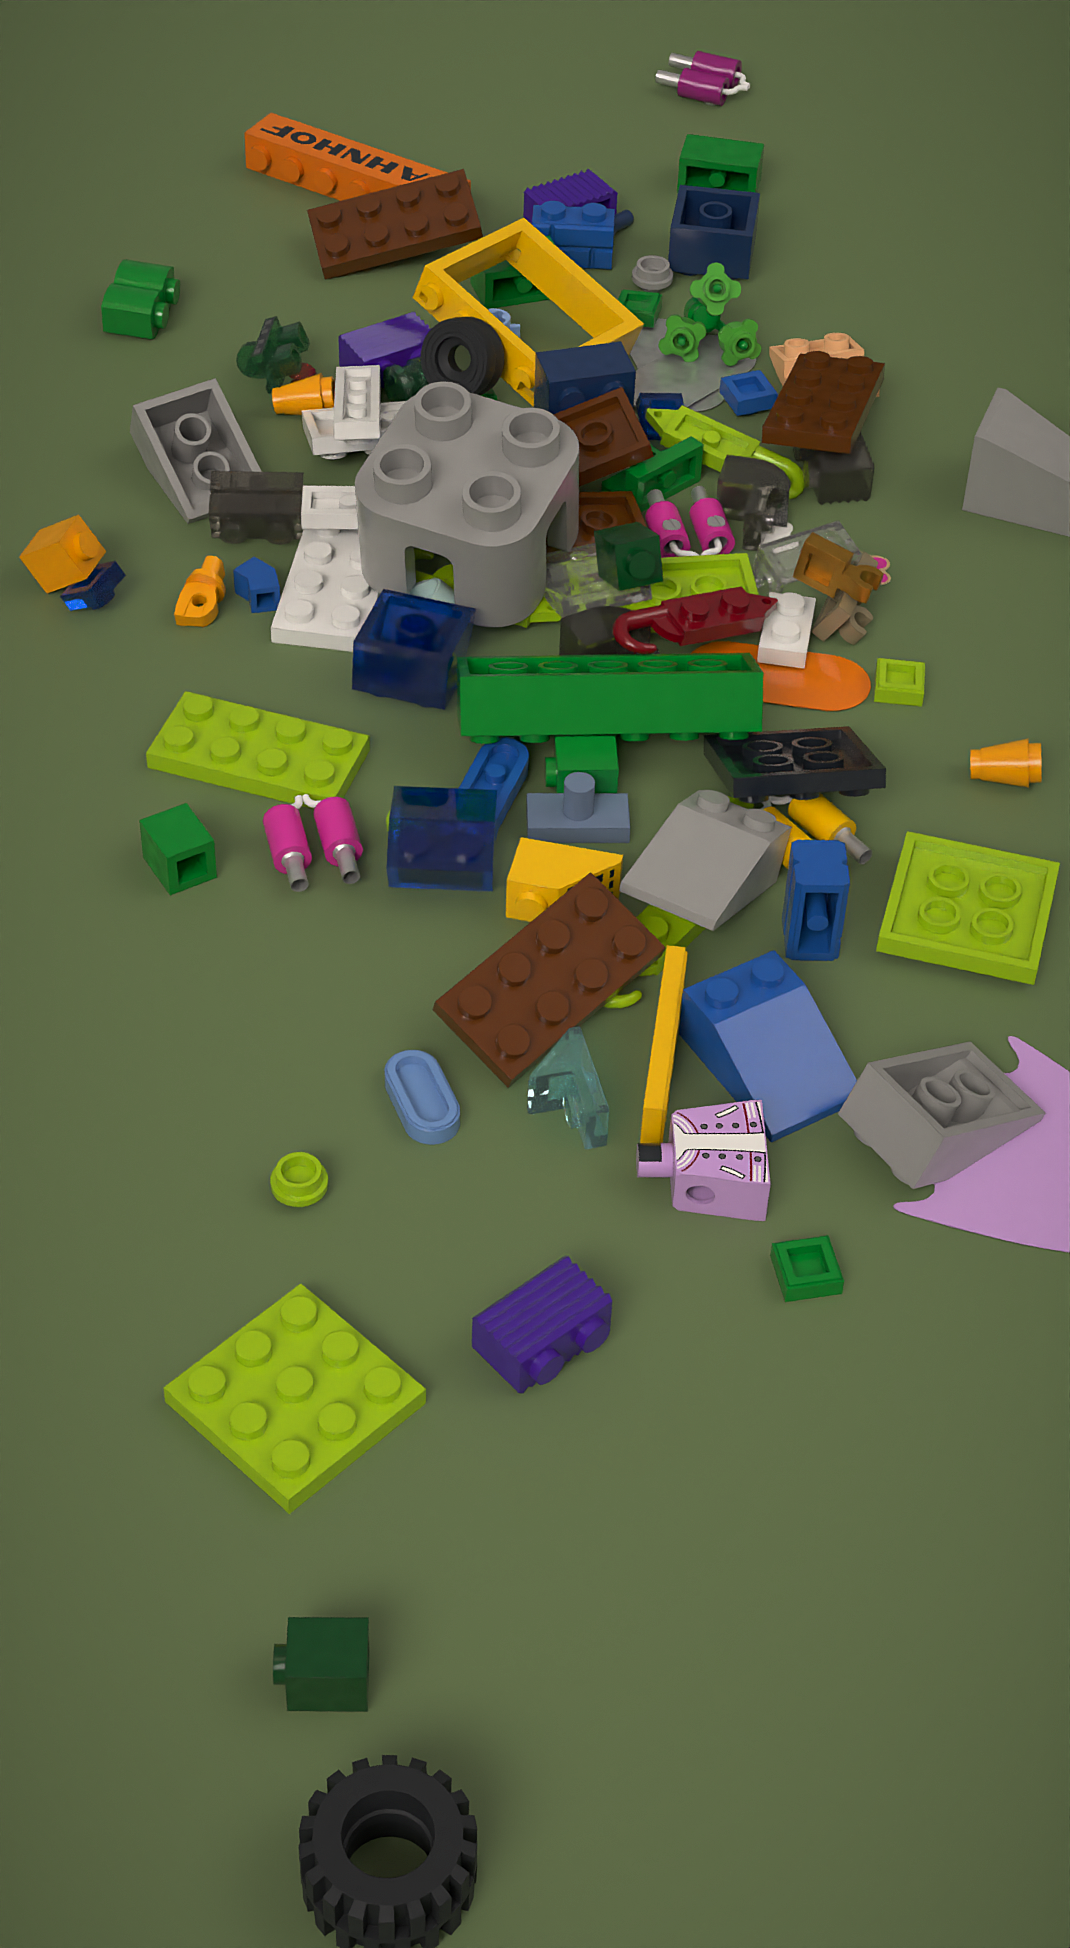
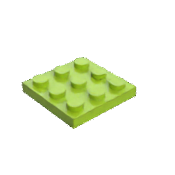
(969, 907)
(295, 1397)

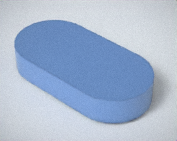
(422, 1097)

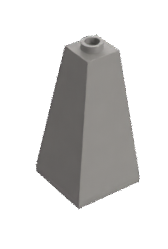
(1020, 467)

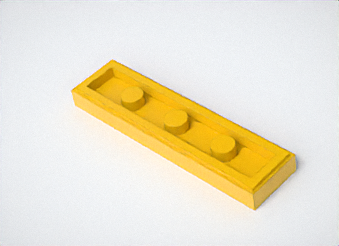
(664, 1045)

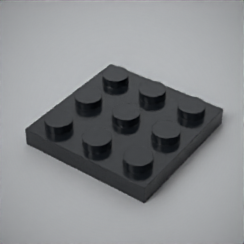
(795, 764)

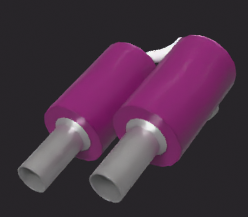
(704, 77)

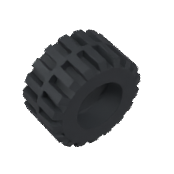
(379, 1804)

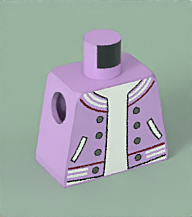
(713, 1160)

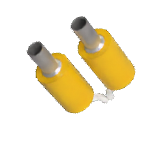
(821, 821)

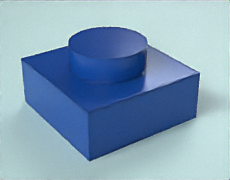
(748, 392)

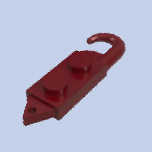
(696, 618)

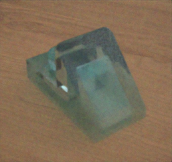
(570, 1082)

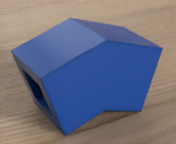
(258, 585)

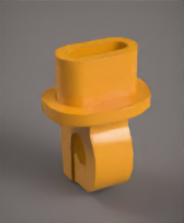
(201, 587)

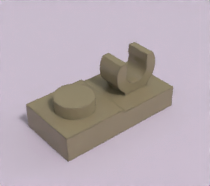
(844, 612)

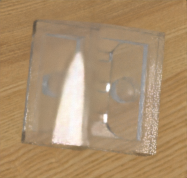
(575, 583)

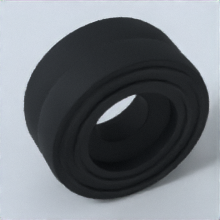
(484, 349)

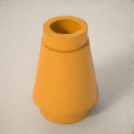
(304, 394)
(1008, 763)

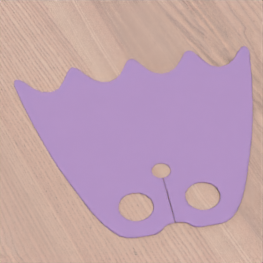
(1025, 1184)

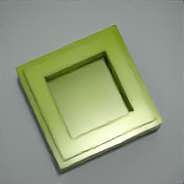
(899, 682)

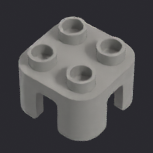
(473, 487)

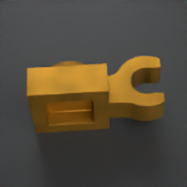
(829, 570)

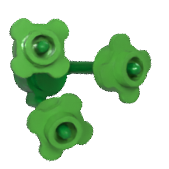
(703, 315)

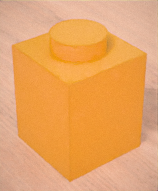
(62, 554)

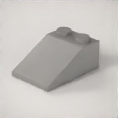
(186, 439)
(709, 859)
(936, 1111)

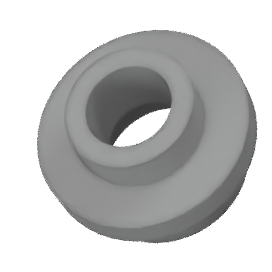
(652, 273)

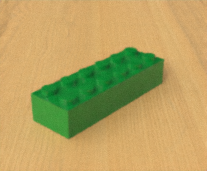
(609, 696)

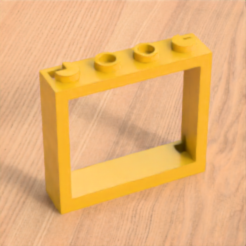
(546, 269)

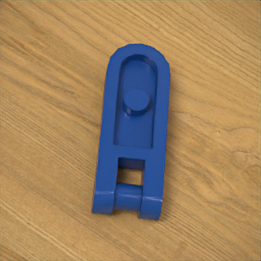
(500, 768)

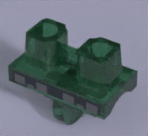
(274, 353)

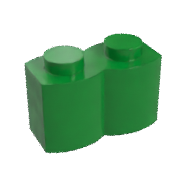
(139, 299)

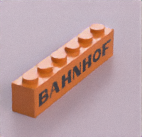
(326, 160)

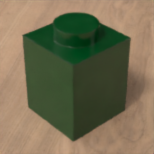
(628, 556)
(324, 1664)

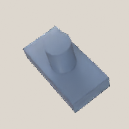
(578, 814)

